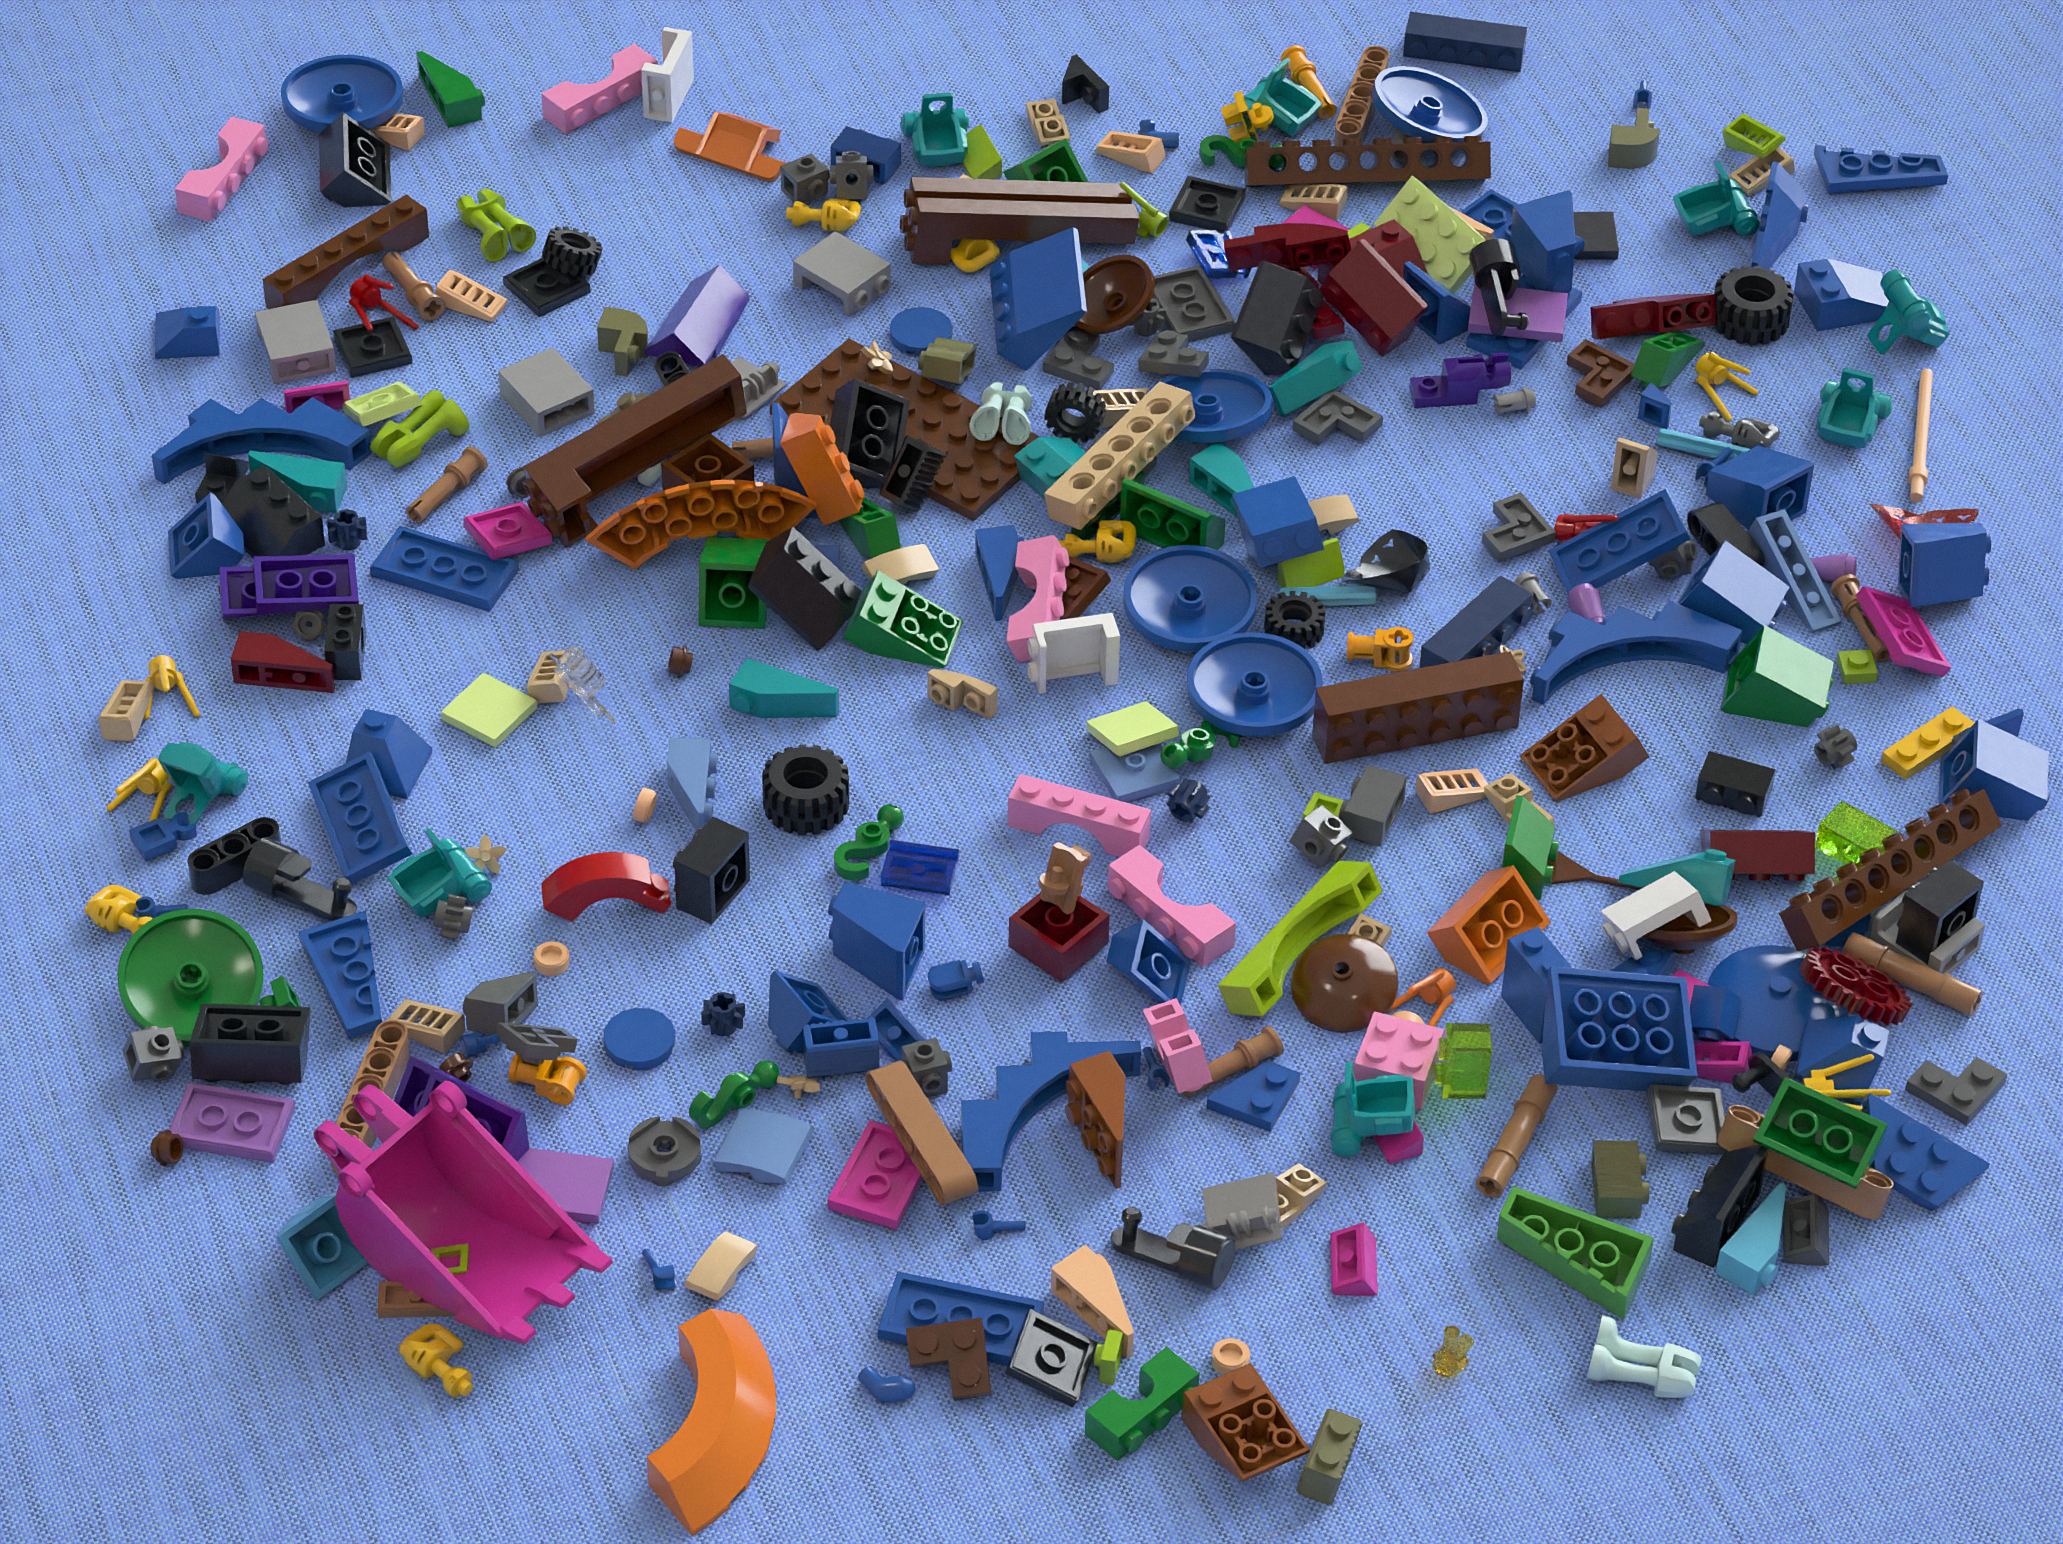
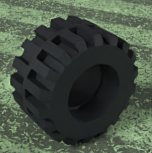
(1752, 305)
(805, 789)

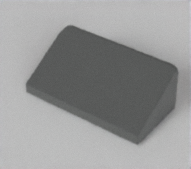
(1806, 1231)

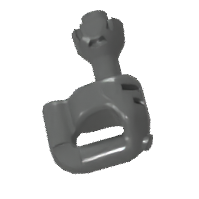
(1746, 432)

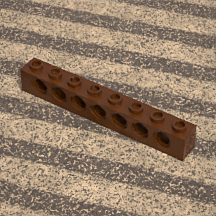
(1476, 164)
(1890, 869)

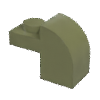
(1634, 145)
(624, 335)

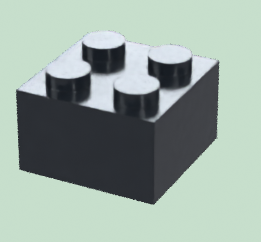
(711, 870)
(1937, 909)

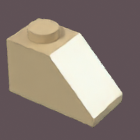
(1633, 467)

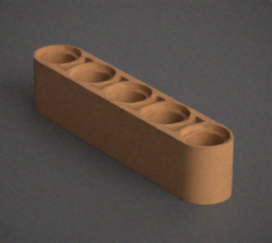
(1358, 106)
(381, 1067)
(921, 1132)
(1866, 1200)

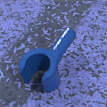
(1643, 95)
(1705, 466)
(148, 907)
(476, 1042)
(1155, 1069)
(986, 1227)
(662, 1276)

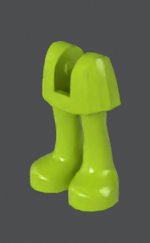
(495, 238)
(402, 446)

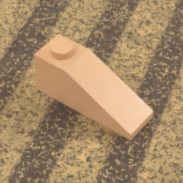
(1090, 1291)

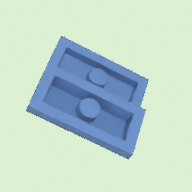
(763, 1145)

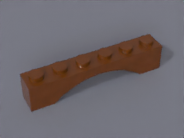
(392, 227)

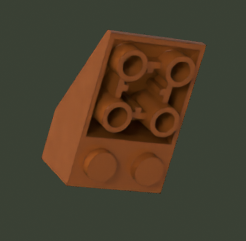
(1585, 751)
(1097, 1110)
(1241, 1424)

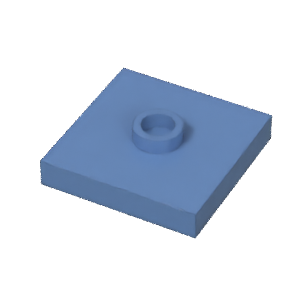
(1133, 774)

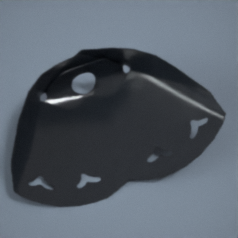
(1399, 566)

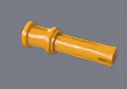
(1304, 74)

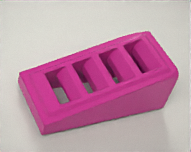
(1732, 1058)

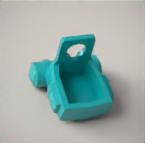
(1291, 104)
(937, 135)
(1716, 206)
(1908, 314)
(1851, 412)
(199, 775)
(436, 874)
(1370, 1109)

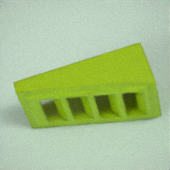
(1745, 136)

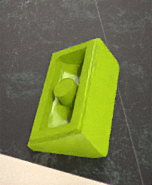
(982, 157)
(1313, 568)

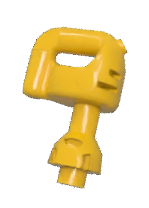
(834, 216)
(974, 254)
(1106, 545)
(114, 908)
(432, 1357)

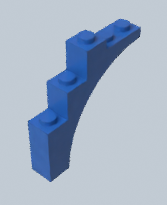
(263, 427)
(1627, 636)
(1022, 1091)

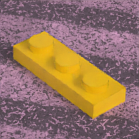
(1925, 743)

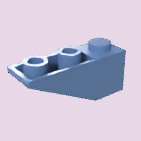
(690, 777)

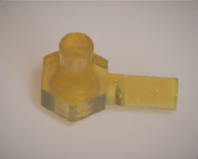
(1451, 1355)

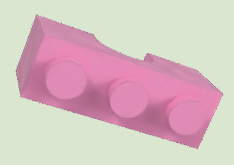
(1177, 1046)

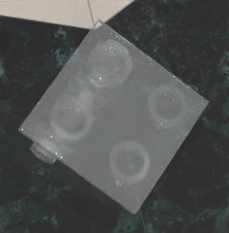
(582, 678)

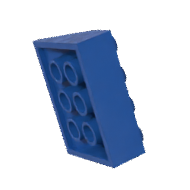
(1037, 296)
(1617, 1030)

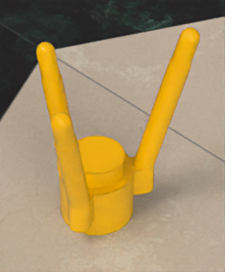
(1714, 370)
(164, 677)
(149, 780)
(1819, 1083)

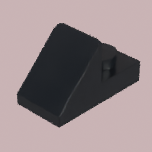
(1084, 83)
(220, 476)

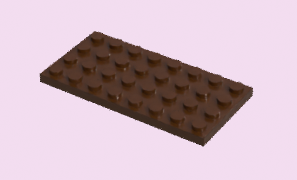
(973, 471)

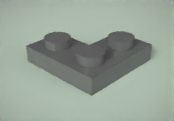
(1171, 355)
(1073, 360)
(1333, 412)
(1521, 528)
(536, 1042)
(1957, 1096)

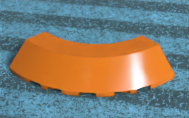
(699, 511)
(727, 1425)

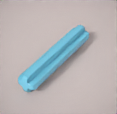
(1695, 444)
(1337, 594)

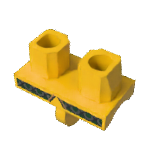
(1258, 117)

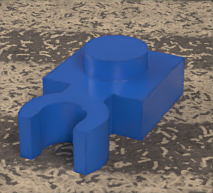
(160, 837)

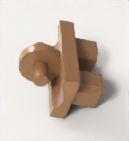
(1064, 876)

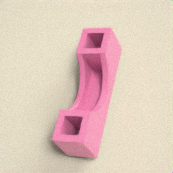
(574, 105)
(207, 190)
(1042, 568)
(1115, 824)
(1197, 930)

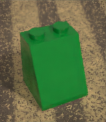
(724, 581)
(1778, 681)

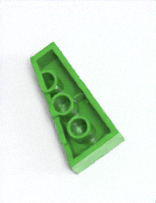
(1577, 1247)

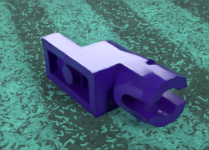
(1461, 381)

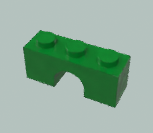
(1124, 1424)

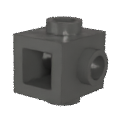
(804, 179)
(851, 186)
(1676, 561)
(1321, 837)
(153, 1053)
(928, 1066)

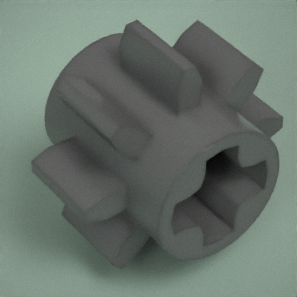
(1150, 320)
(1835, 747)
(453, 916)

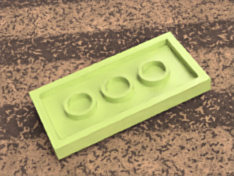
(1437, 230)

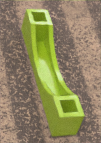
(1259, 976)

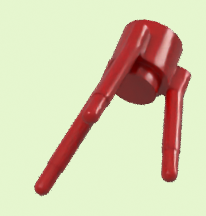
(366, 294)
(1570, 525)

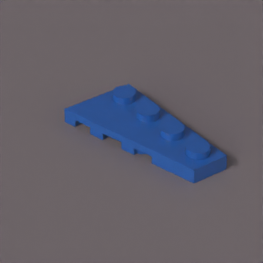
(1857, 172)
(346, 971)

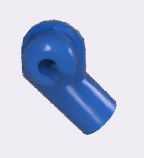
(1169, 139)
(886, 1388)

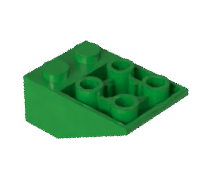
(901, 624)

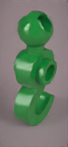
(1233, 150)
(1195, 745)
(870, 841)
(735, 1092)

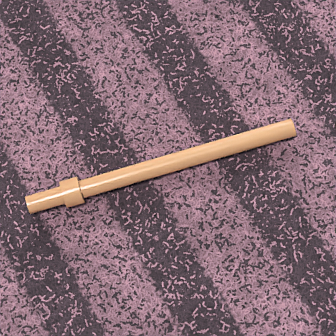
(1918, 472)

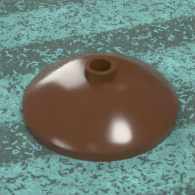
(1115, 293)
(1686, 936)
(1345, 1000)

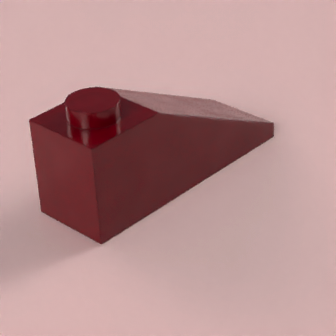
(273, 662)

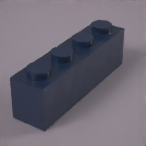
(1465, 41)
(1480, 625)

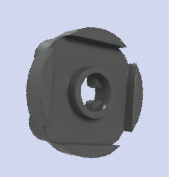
(664, 1166)

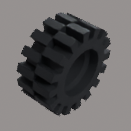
(572, 251)
(1080, 400)
(1298, 608)

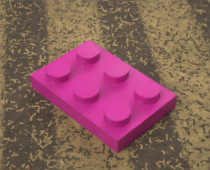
(1903, 632)
(876, 1179)

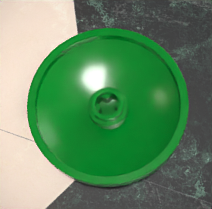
(186, 962)

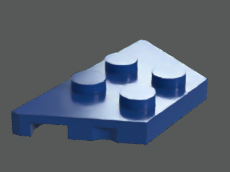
(1920, 1159)

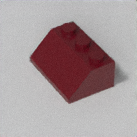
(1390, 242)
(1373, 298)
(1765, 851)

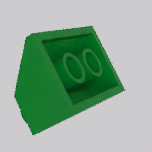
(1167, 520)
(1821, 1133)

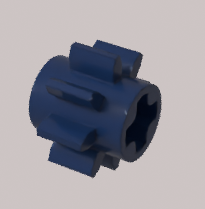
(347, 529)
(1188, 800)
(723, 1014)

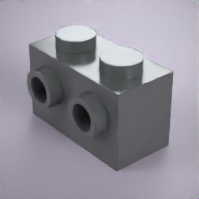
(1373, 804)

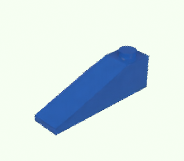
(1779, 217)

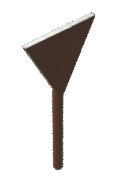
(1569, 871)

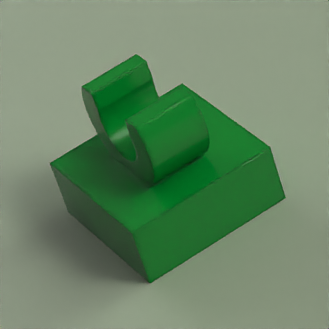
(283, 995)

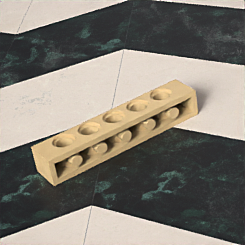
(1119, 455)

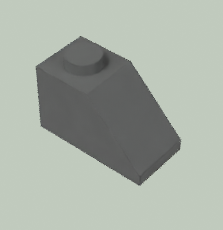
(500, 1000)

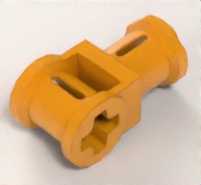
(1383, 648)
(550, 1077)

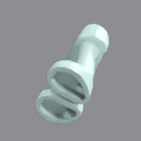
(1010, 406)
(1672, 1365)

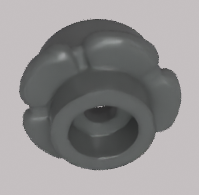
(515, 483)
(306, 633)

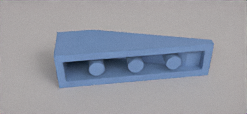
(1790, 563)

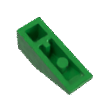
(450, 91)
(1665, 357)
(872, 530)

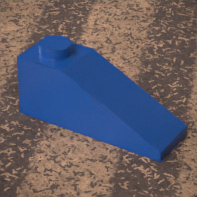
(996, 559)

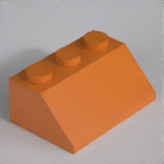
(821, 467)
(1479, 924)

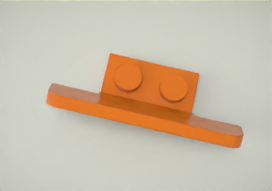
(733, 144)

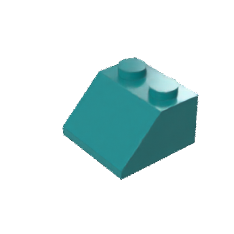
(1046, 461)

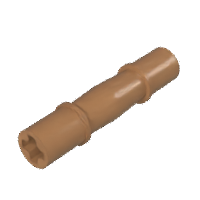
(1915, 974)
(1515, 1137)

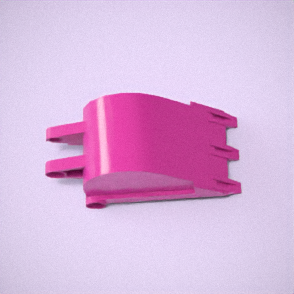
(449, 1185)

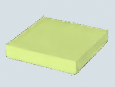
(381, 404)
(489, 710)
(1132, 728)

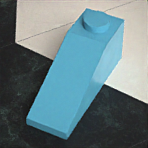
(1752, 1251)

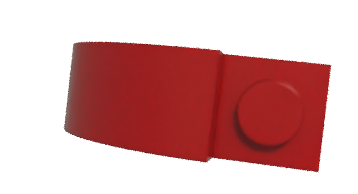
(603, 877)

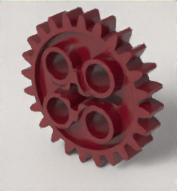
(1855, 986)

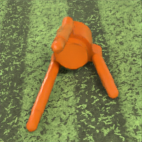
(1433, 989)

